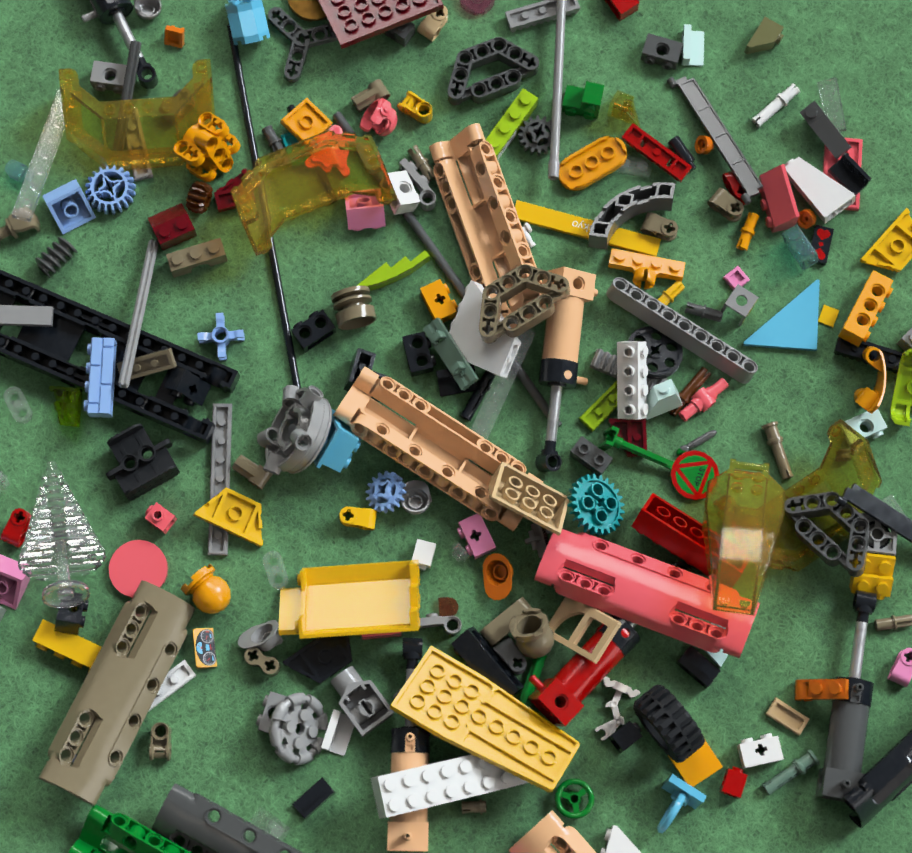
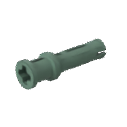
(797, 768)

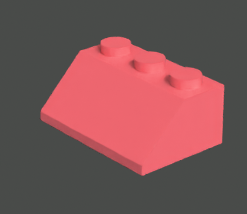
(778, 199)

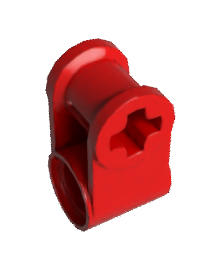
(733, 185)
(16, 529)

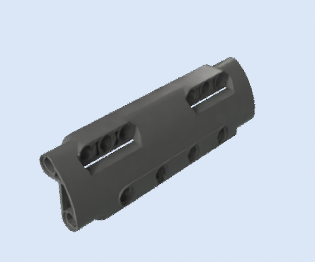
(189, 816)

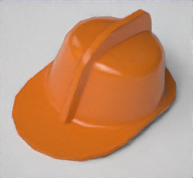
(497, 576)

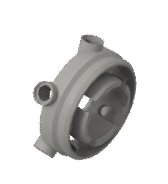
(296, 430)

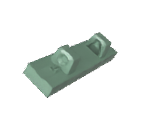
(450, 354)

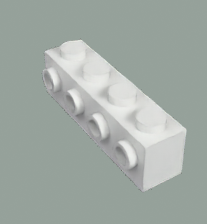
(632, 380)

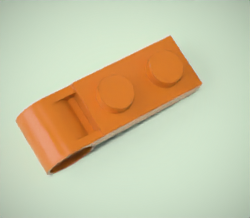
(821, 689)

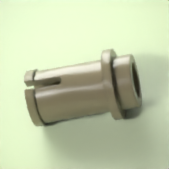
(474, 807)

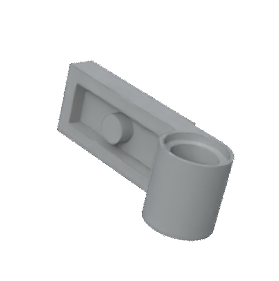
(420, 183)
(434, 620)

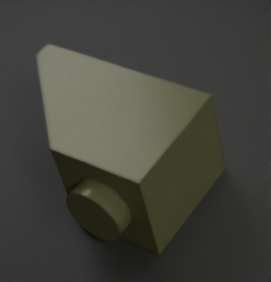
(765, 37)

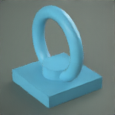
(682, 795)

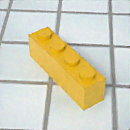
(66, 645)

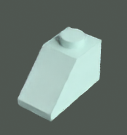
(662, 399)

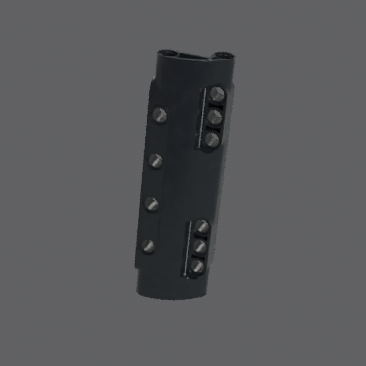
(881, 783)

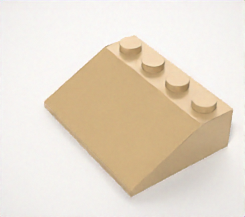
(528, 497)

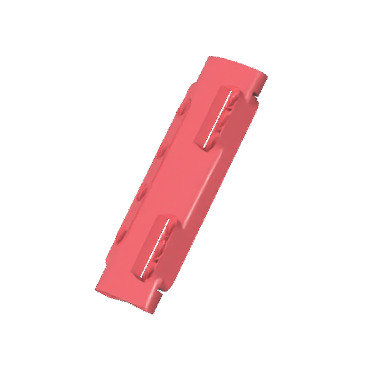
(641, 592)

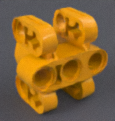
(208, 147)

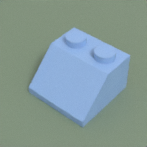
(69, 206)

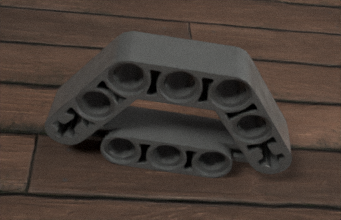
(519, 71)
(800, 518)

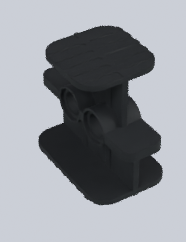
(146, 473)

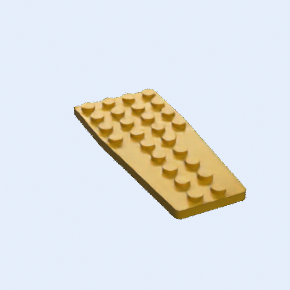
(484, 720)

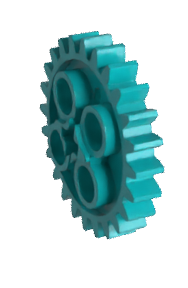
(595, 505)

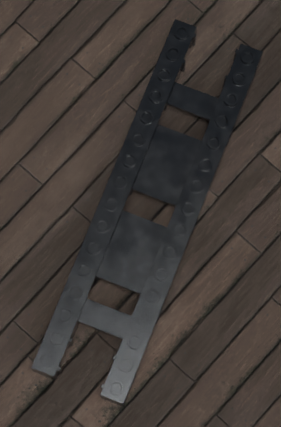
(51, 348)

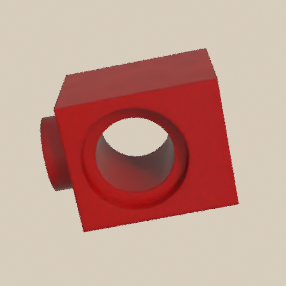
(733, 782)

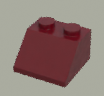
(172, 226)

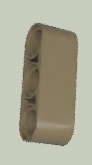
(499, 627)

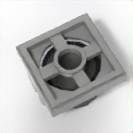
(879, 538)

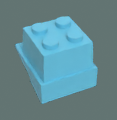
(338, 446)

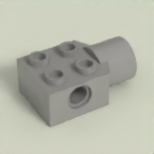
(361, 701)

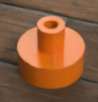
(704, 145)
(806, 219)

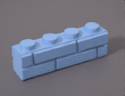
(101, 377)

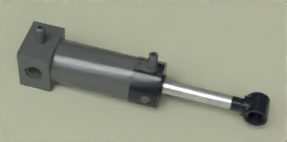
(849, 717)

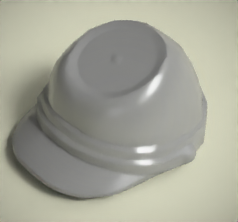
(417, 497)

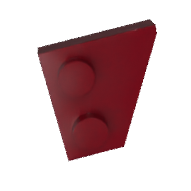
(223, 195)
(631, 431)

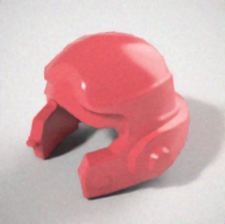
(379, 117)

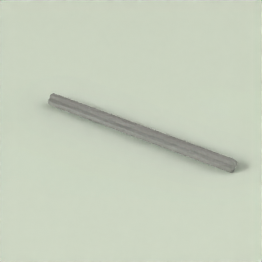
(138, 314)

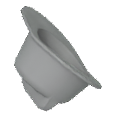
(261, 636)

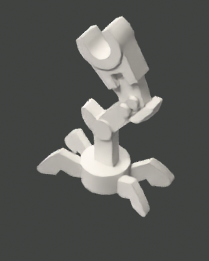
(611, 726)

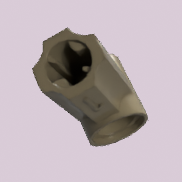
(374, 91)
(251, 471)

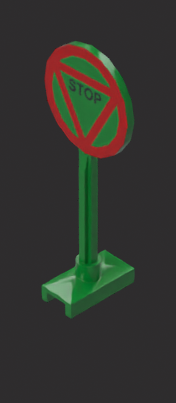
(687, 473)

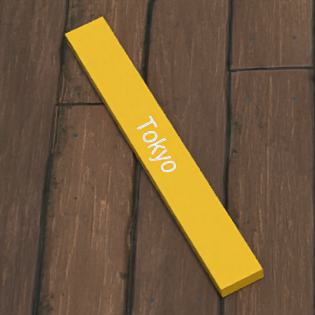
(581, 227)

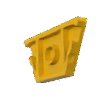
(894, 247)
(234, 514)

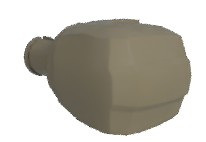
(15, 225)

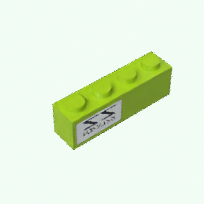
(511, 121)

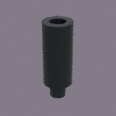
(681, 150)

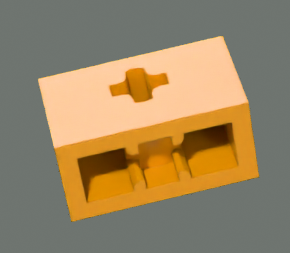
(435, 291)

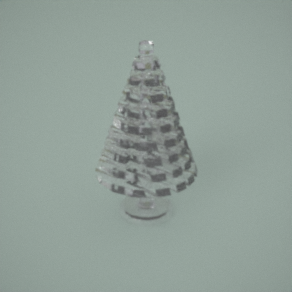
(59, 543)

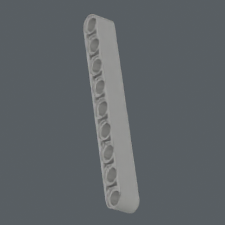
(682, 330)

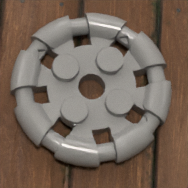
(308, 728)

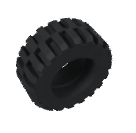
(668, 723)

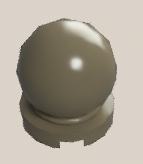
(532, 633)

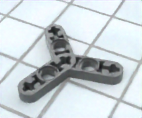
(294, 38)

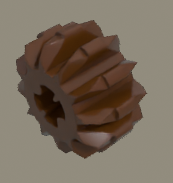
(199, 197)

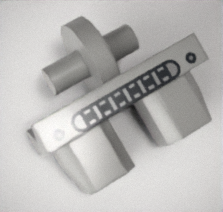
(538, 539)

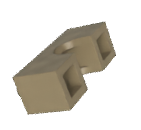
(184, 260)

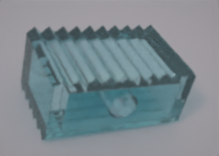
(800, 247)

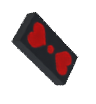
(821, 242)

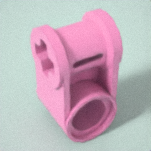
(901, 670)

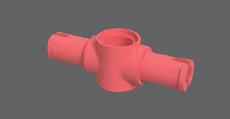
(703, 399)

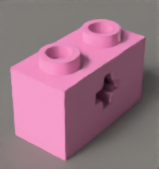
(484, 544)

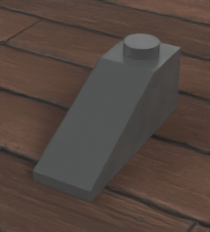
(825, 129)

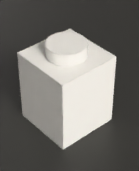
(424, 552)

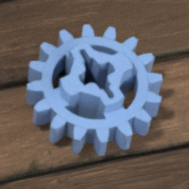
(385, 492)

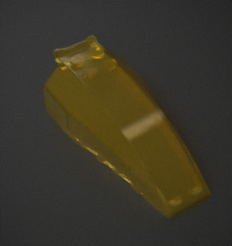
(741, 534)

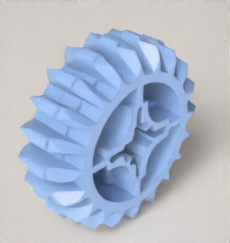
(103, 192)

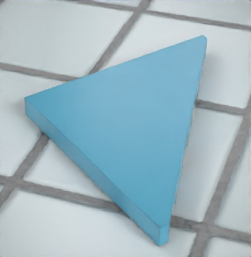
(793, 326)

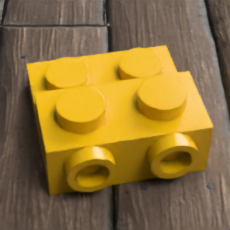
(876, 576)

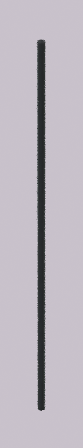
(272, 252)

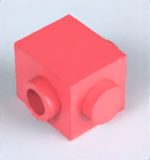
(166, 520)

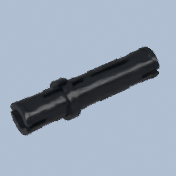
(482, 387)

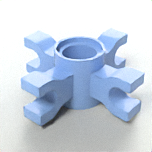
(237, 335)

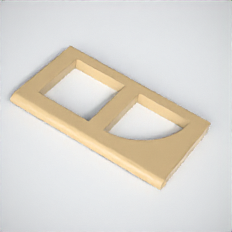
(571, 608)

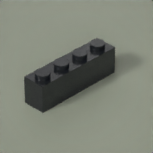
(485, 661)

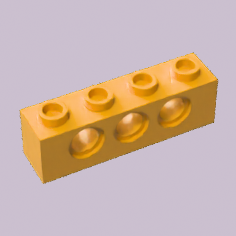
(882, 288)

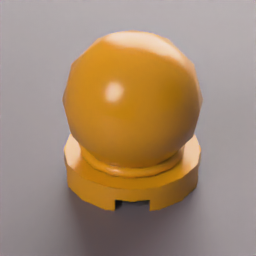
(209, 592)

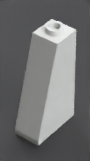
(820, 191)

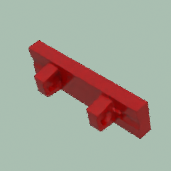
(656, 152)

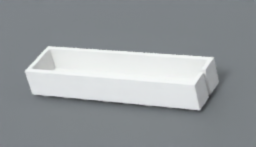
(438, 784)

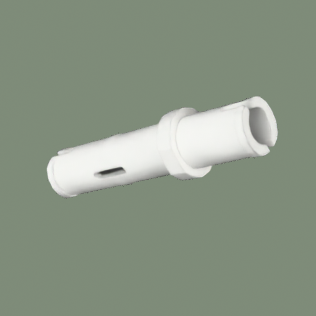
(782, 99)

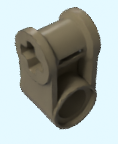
(724, 202)
(657, 226)
(160, 743)

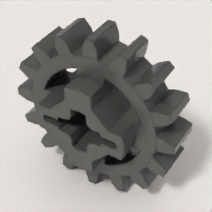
(531, 133)

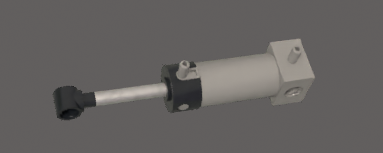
(115, 12)

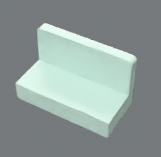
(692, 47)

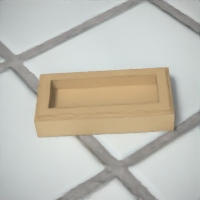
(787, 716)

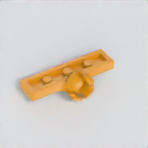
(646, 267)

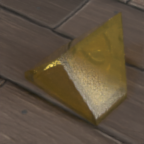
(623, 108)

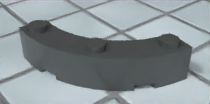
(627, 205)

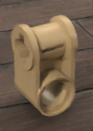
(432, 25)

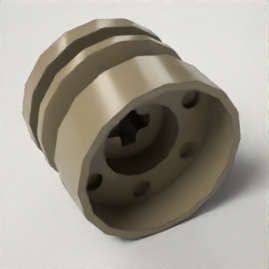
(353, 307)

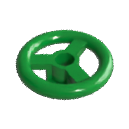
(576, 812)

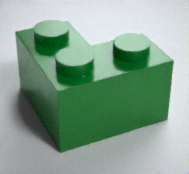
(583, 101)

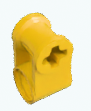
(413, 105)
(362, 518)

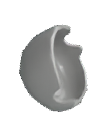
(147, 8)

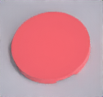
(137, 562)

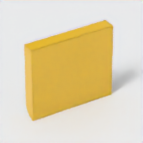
(828, 316)

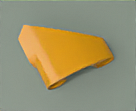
(865, 397)

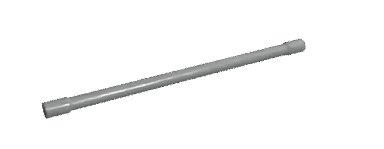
(553, 165)

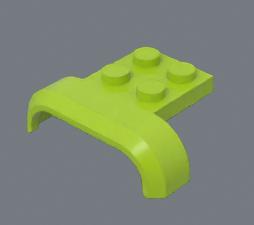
(902, 392)

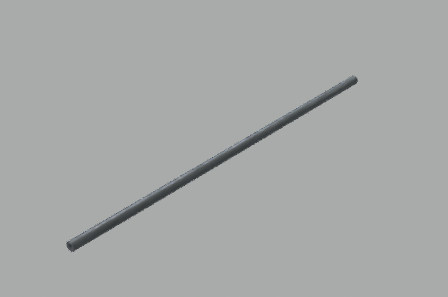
(452, 277)

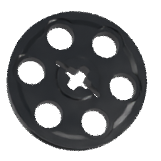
(662, 354)

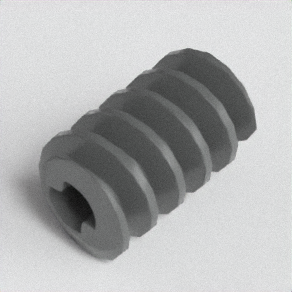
(55, 256)

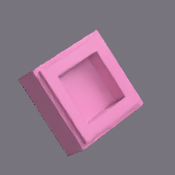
(736, 277)

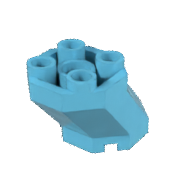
(247, 21)

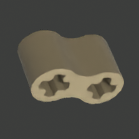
(262, 661)

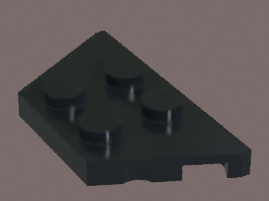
(321, 658)

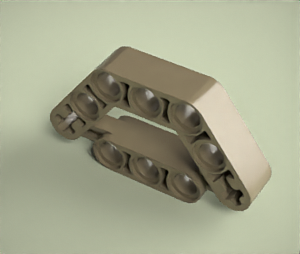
(550, 295)

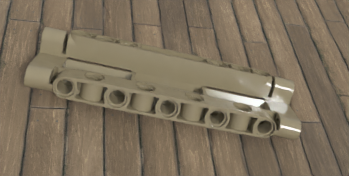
(117, 693)

